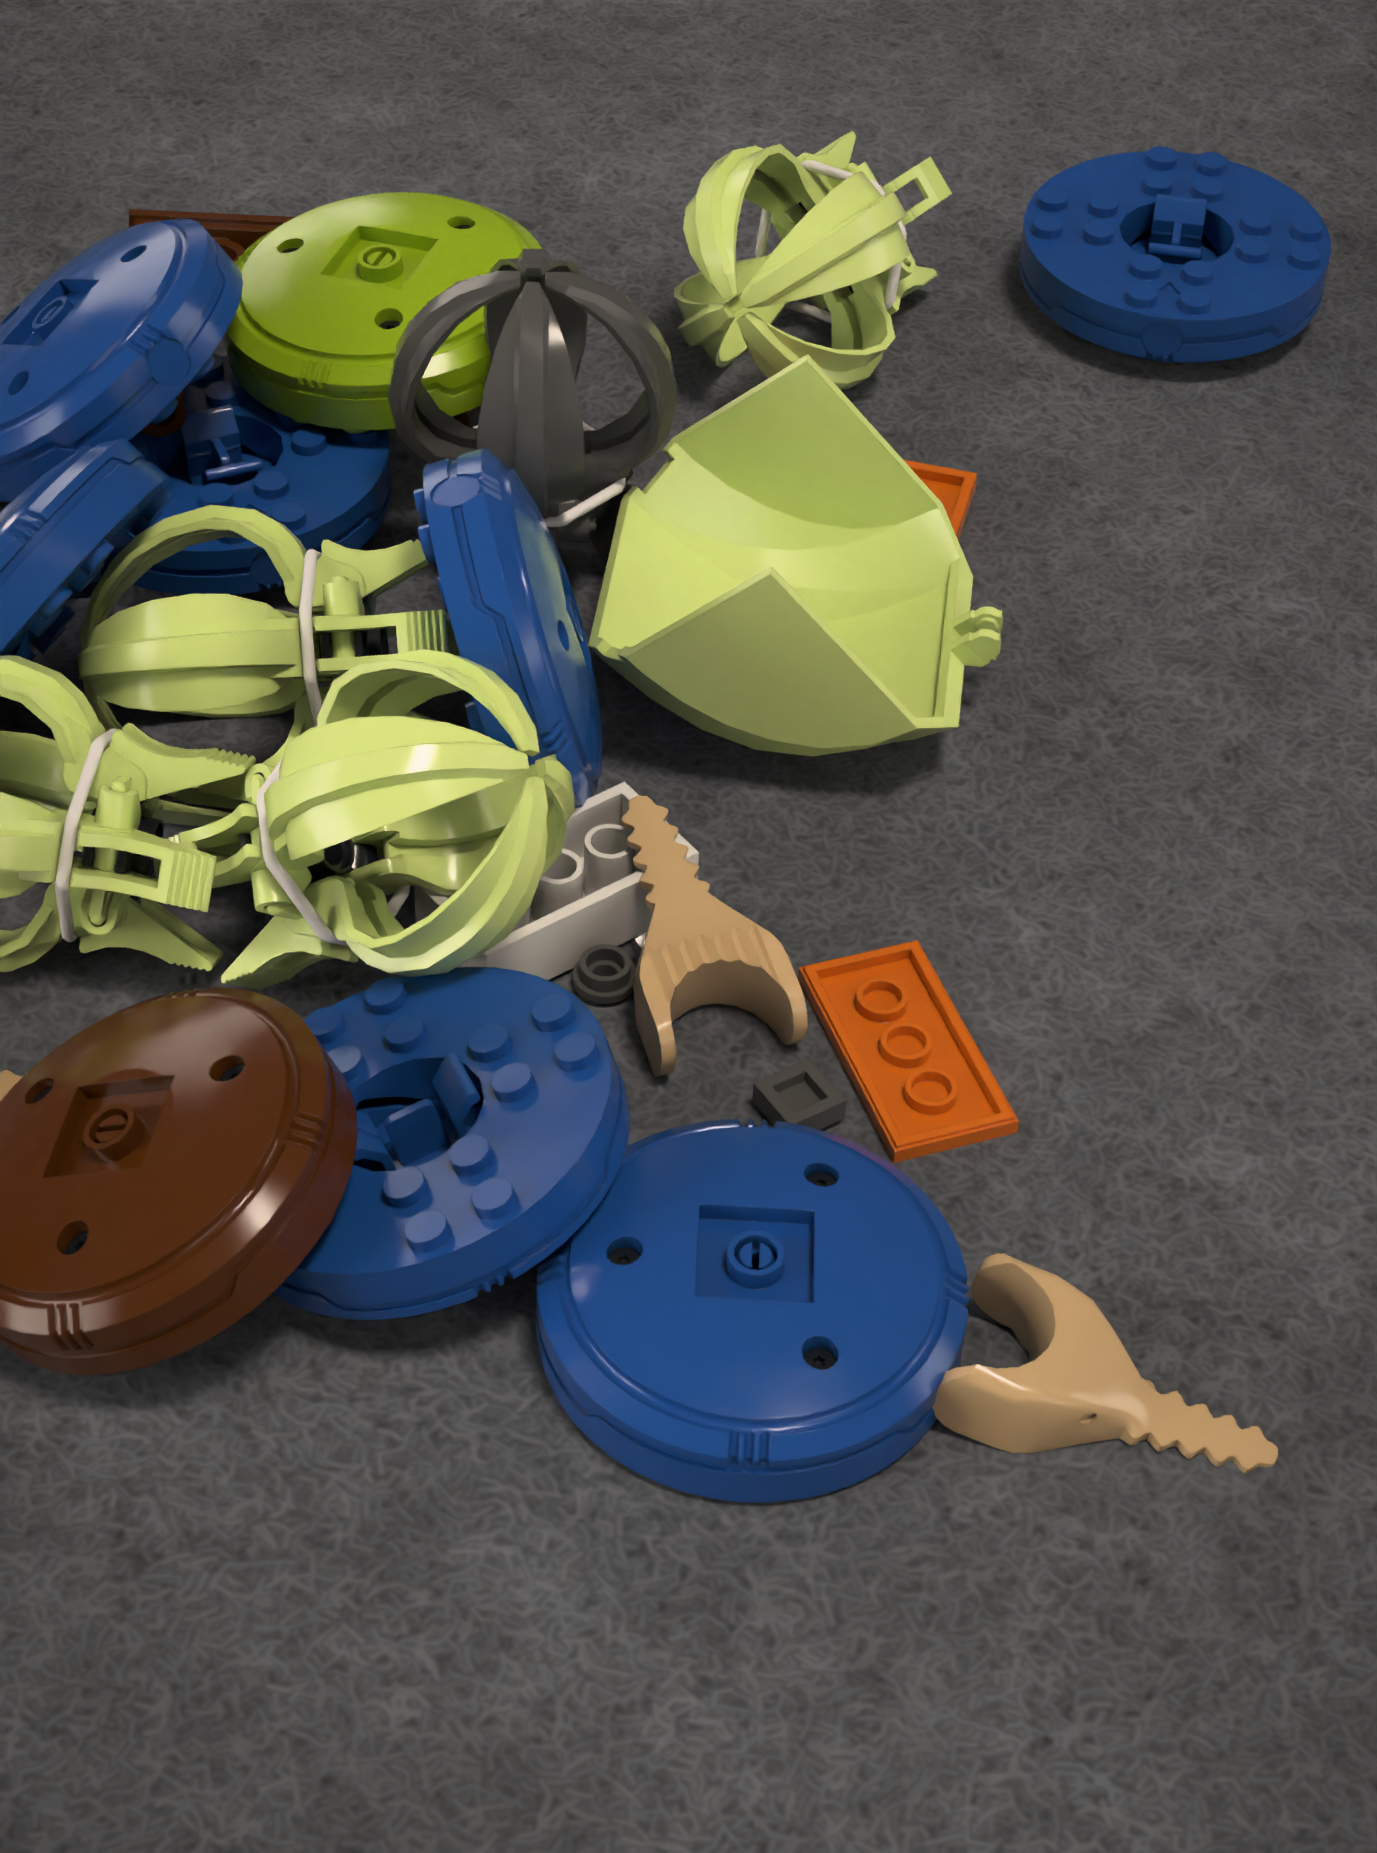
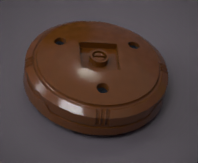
(165, 1177)

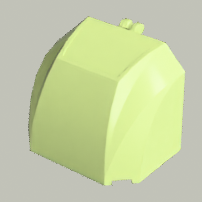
(792, 580)

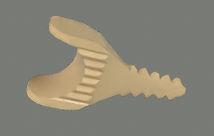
(699, 947)
(1076, 1382)

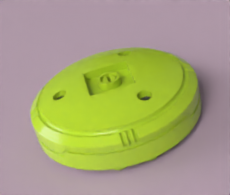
(337, 293)

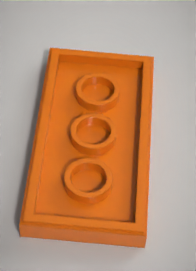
(907, 1051)

